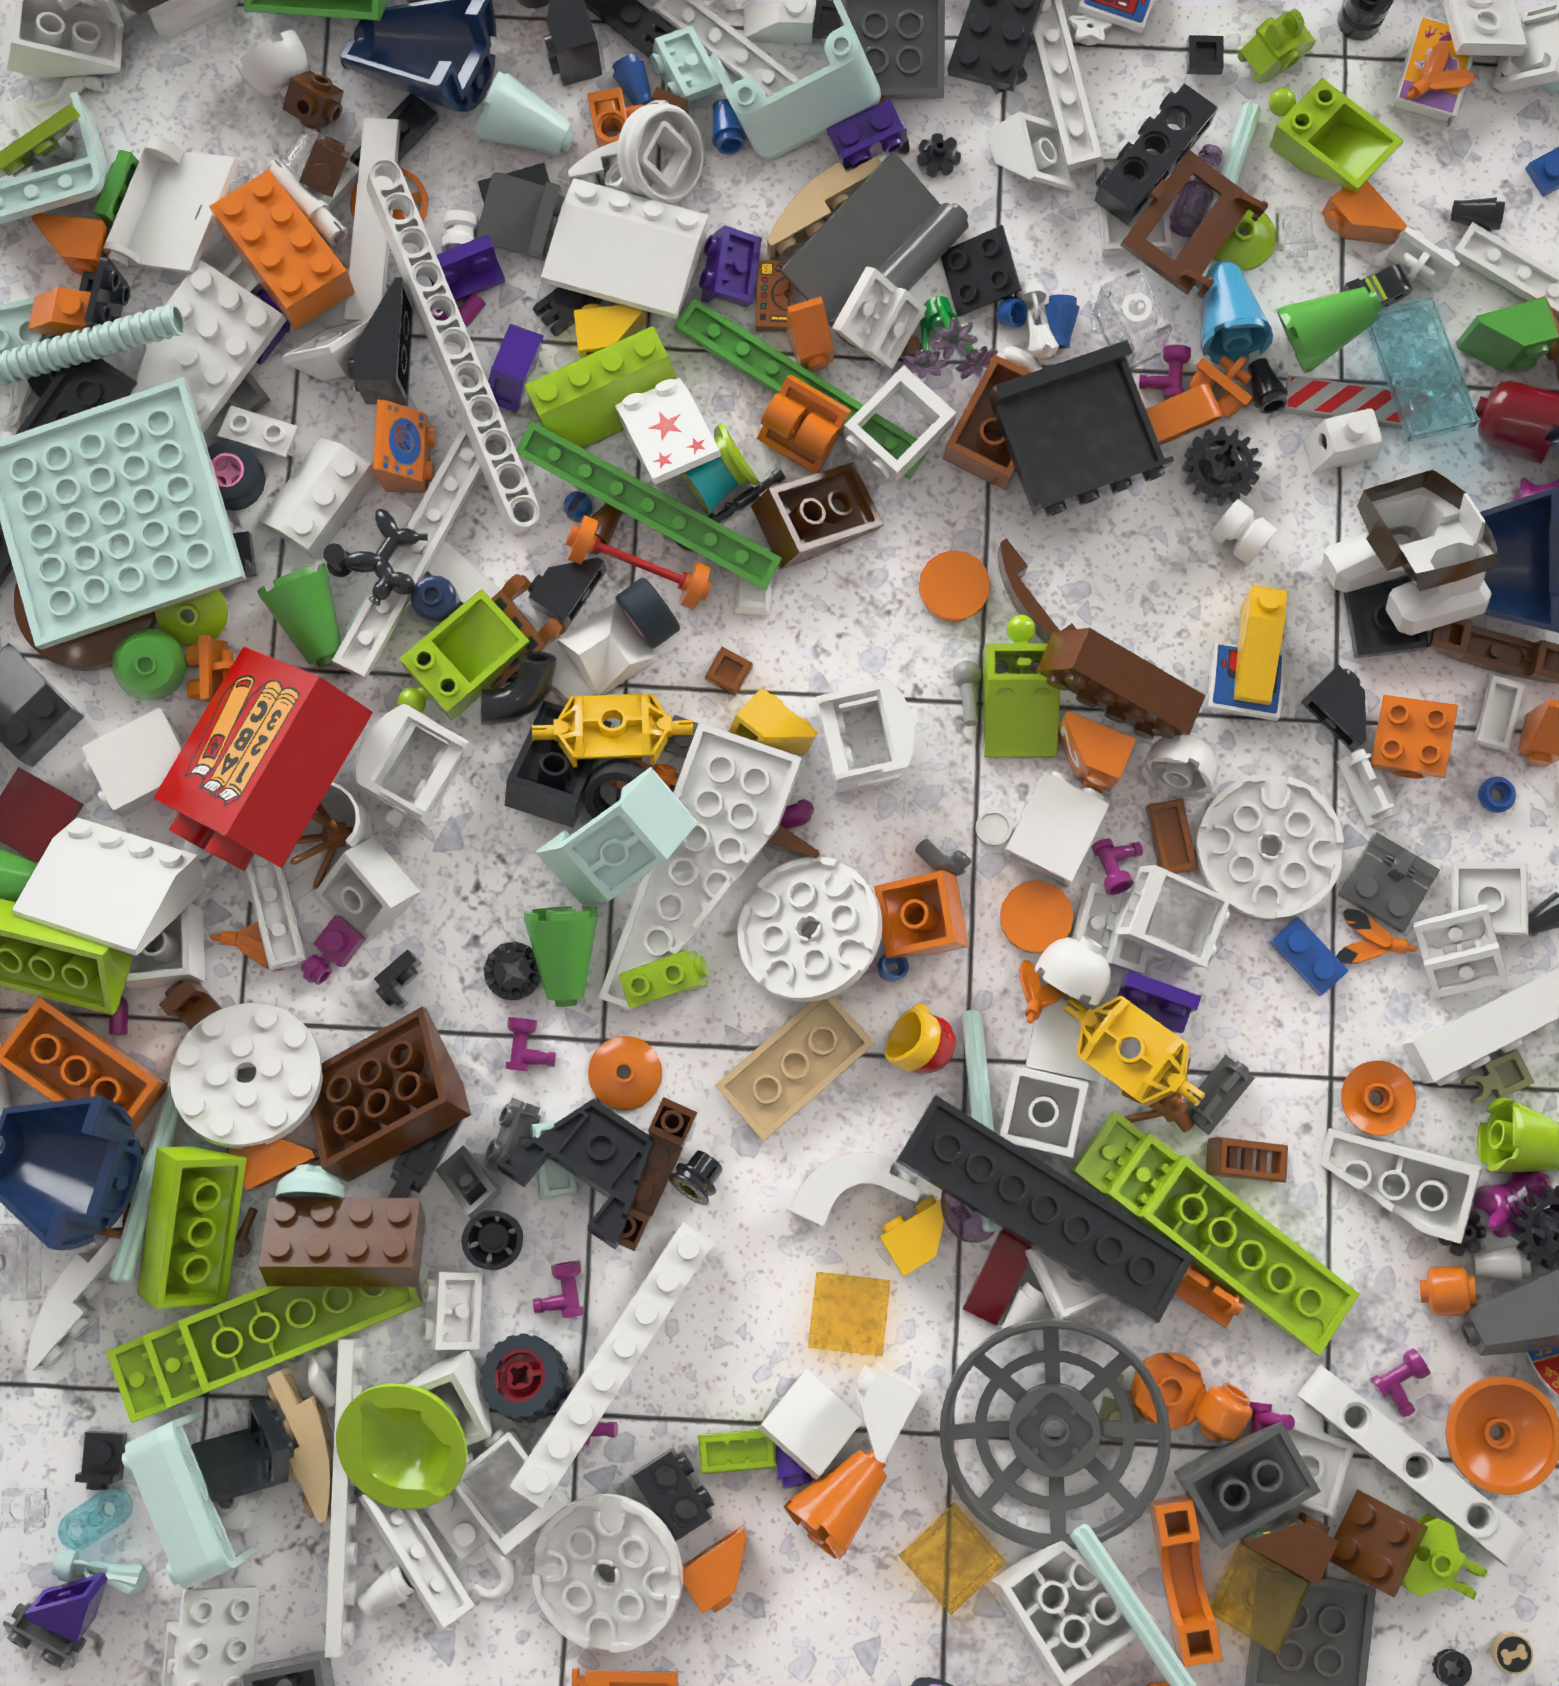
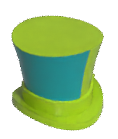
(720, 476)

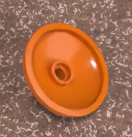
(1527, 1438)

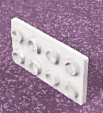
(213, 1637)

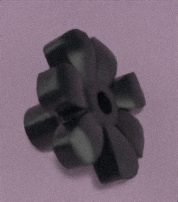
(938, 155)
(1469, 1239)

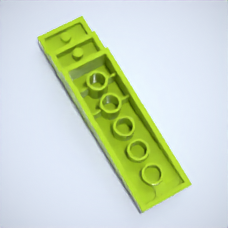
(1218, 1229)
(244, 1339)

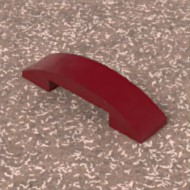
(998, 1278)

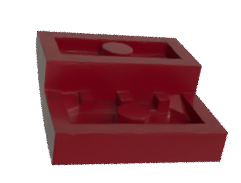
(33, 814)

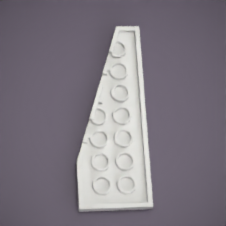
(220, 340)
(738, 798)

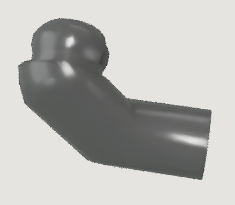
(939, 861)

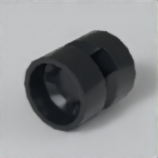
(1362, 18)

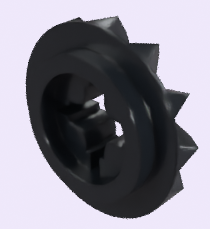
(515, 987)

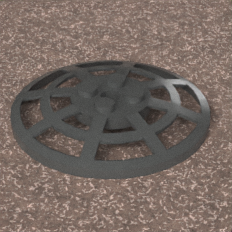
(1054, 1456)

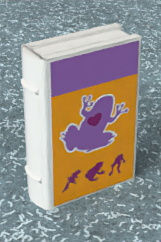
(1433, 106)

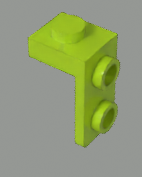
(664, 978)

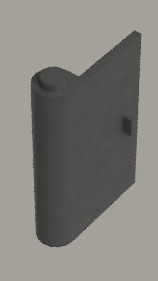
(884, 226)

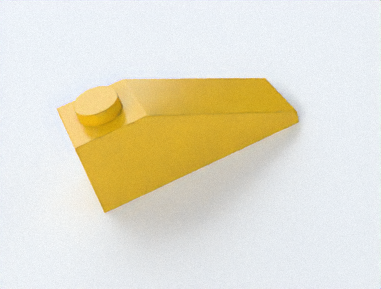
(1259, 644)

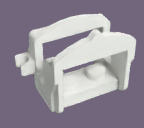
(897, 726)
(386, 747)

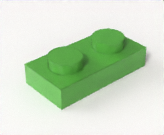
(115, 187)

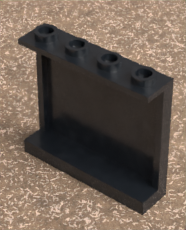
(1078, 430)

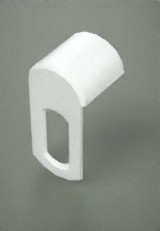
(341, 808)

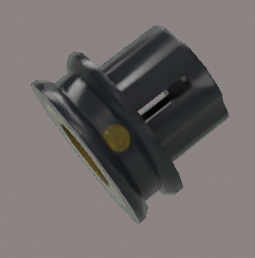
(697, 1177)

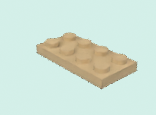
(794, 1065)

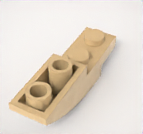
(814, 206)
(310, 1426)

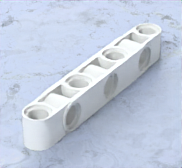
(1432, 1481)

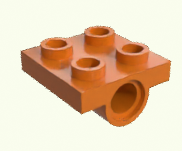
(802, 424)
(1414, 737)

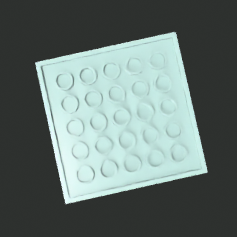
(114, 514)

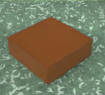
(729, 671)

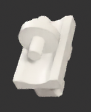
(1423, 259)

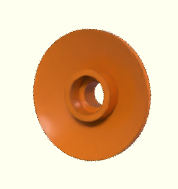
(644, 1077)
(1396, 1096)

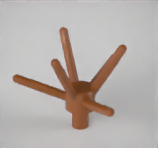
(332, 835)
(1171, 1108)

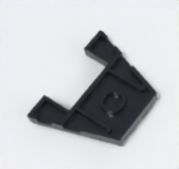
(599, 1151)

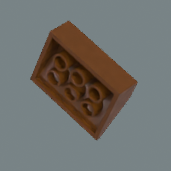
(386, 1096)

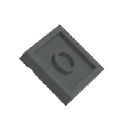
(1388, 882)

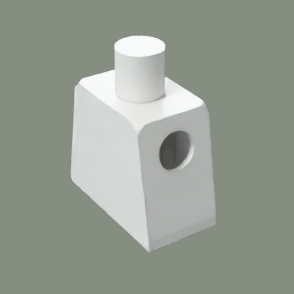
(1348, 439)

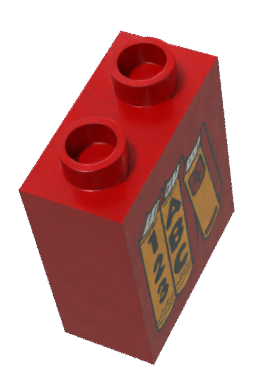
(260, 760)

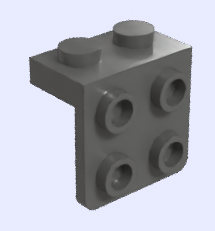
(520, 214)

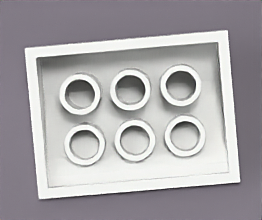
(625, 248)
(109, 886)

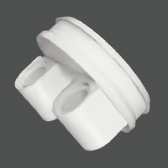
(669, 129)

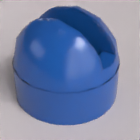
(1013, 308)
(584, 507)
(895, 975)

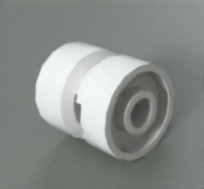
(1243, 532)

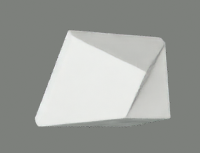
(327, 352)
(606, 650)

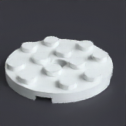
(1307, 840)
(838, 950)
(251, 1112)
(647, 1573)

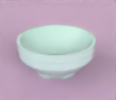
(310, 1182)

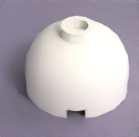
(272, 64)
(1182, 765)
(1076, 968)

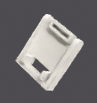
(1542, 51)

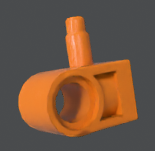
(608, 113)

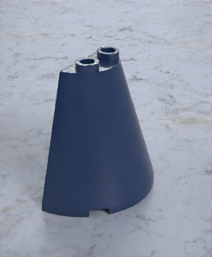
(429, 50)
(1528, 553)
(68, 1168)

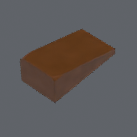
(789, 843)

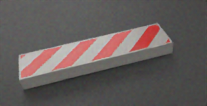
(1333, 398)

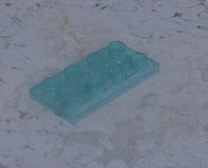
(1421, 370)

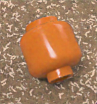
(1448, 1290)
(1224, 1413)

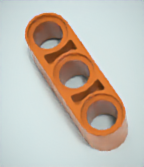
(1184, 413)

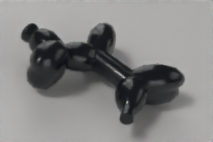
(378, 563)

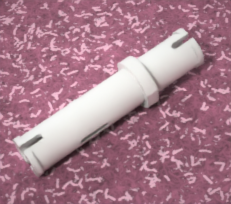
(315, 211)

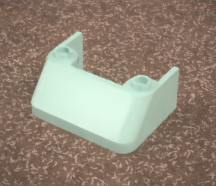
(809, 105)
(62, 183)
(181, 1505)

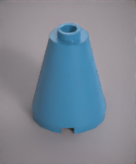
(1232, 316)

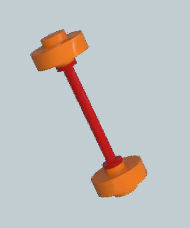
(694, 585)

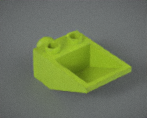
(1336, 138)
(467, 649)
(1018, 704)

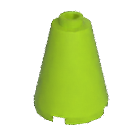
(1518, 1139)

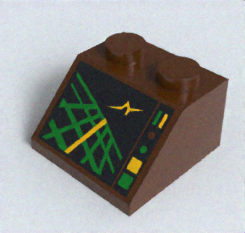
(1295, 1543)

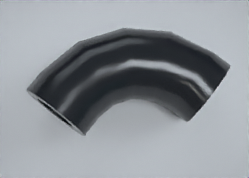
(521, 695)

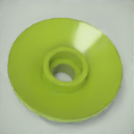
(1252, 249)
(209, 619)

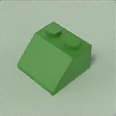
(1511, 336)

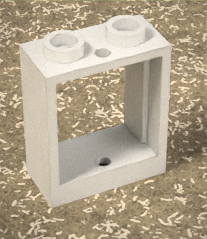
(923, 400)

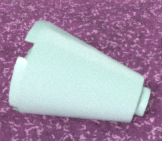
(522, 119)

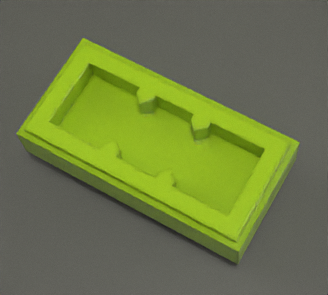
(736, 1451)

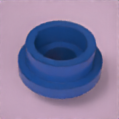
(1506, 790)

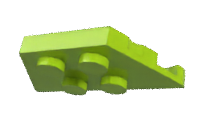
(38, 141)

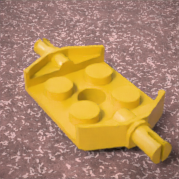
(584, 736)
(1156, 1070)

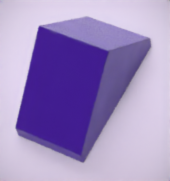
(68, 1607)

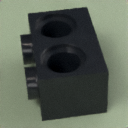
(664, 1498)

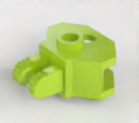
(1277, 45)
(1439, 1561)

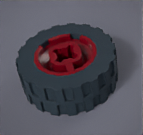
(524, 1378)

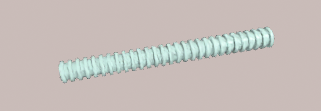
(90, 343)

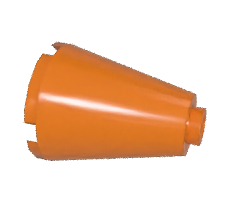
(838, 1502)

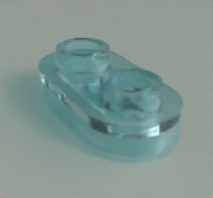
(93, 1519)

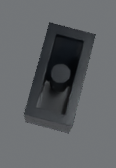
(566, 588)
(1340, 706)

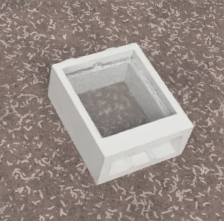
(1173, 916)
(493, 1502)

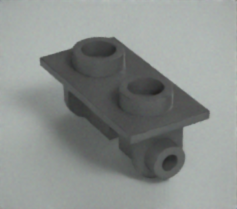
(1221, 1091)
(514, 1123)
(54, 1647)

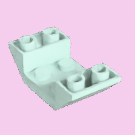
(620, 842)

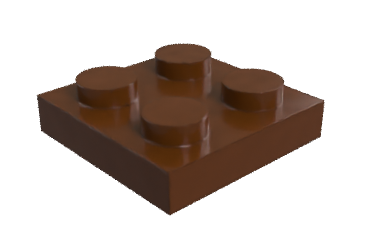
(1377, 1543)

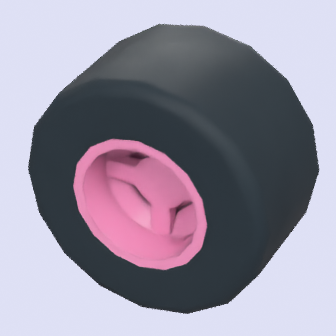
(235, 460)
(648, 612)

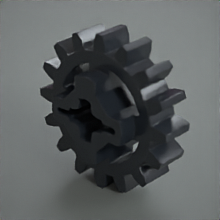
(1234, 470)
(1543, 1242)

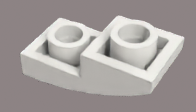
(592, 166)

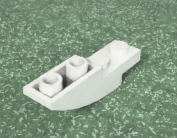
(64, 1309)

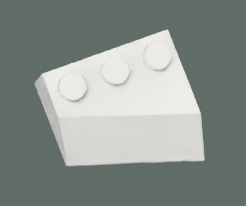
(1063, 1611)

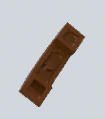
(1012, 569)
(1497, 651)

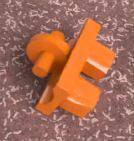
(1235, 396)
(213, 663)

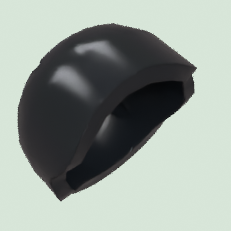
(492, 1239)

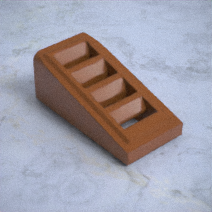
(1222, 1159)

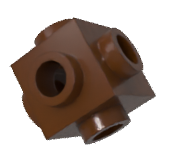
(313, 100)

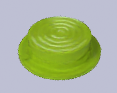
(401, 1446)

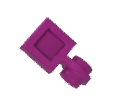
(338, 944)

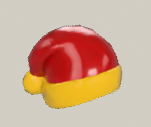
(920, 1041)

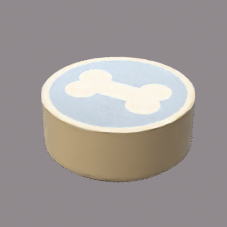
(1512, 1653)

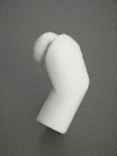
(1021, 358)
(317, 1376)

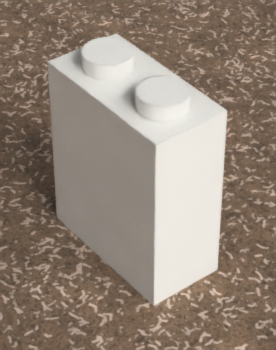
(133, 761)
(1057, 827)

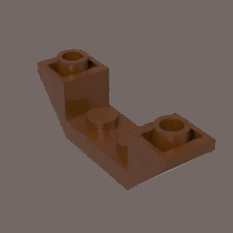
(670, 1132)

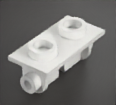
(259, 432)
(1368, 787)

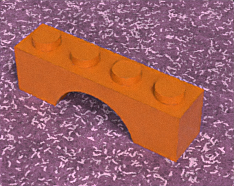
(1186, 1597)

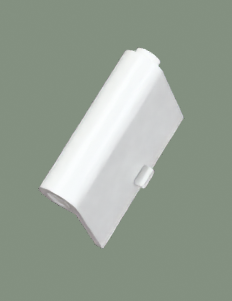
(167, 208)

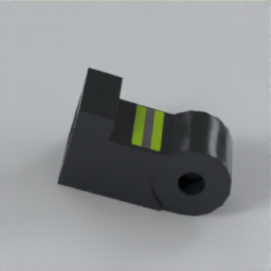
(1389, 285)

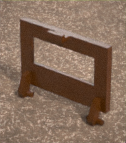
(1209, 236)

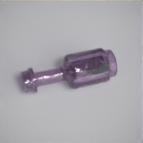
(1194, 198)

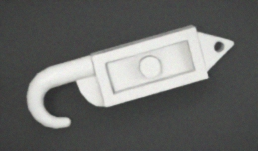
(471, 1541)

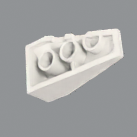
(1415, 1184)

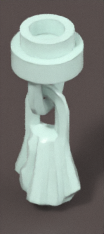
(126, 1578)

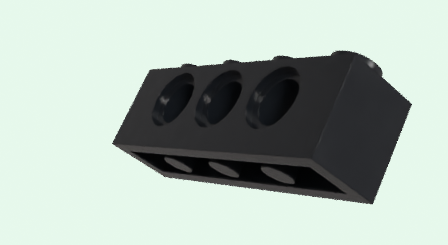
(1126, 197)

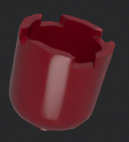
(1518, 419)

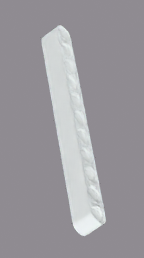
(451, 330)

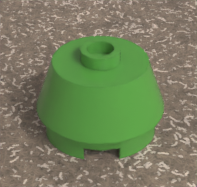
(149, 664)

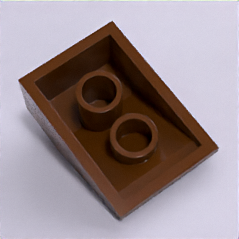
(816, 514)

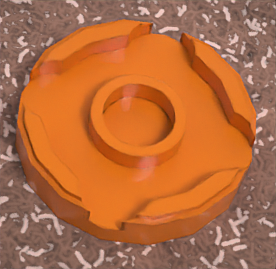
(954, 586)
(1035, 916)
(1180, 1386)

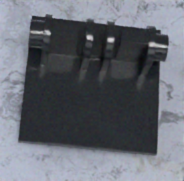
(981, 271)

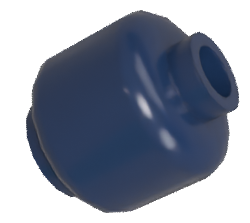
(434, 599)

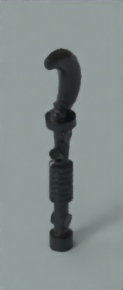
(745, 499)

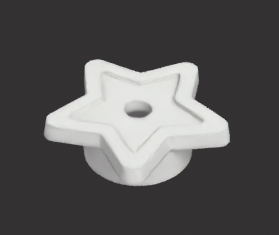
(1089, 29)

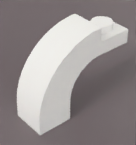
(835, 1176)

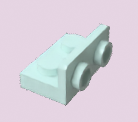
(684, 65)

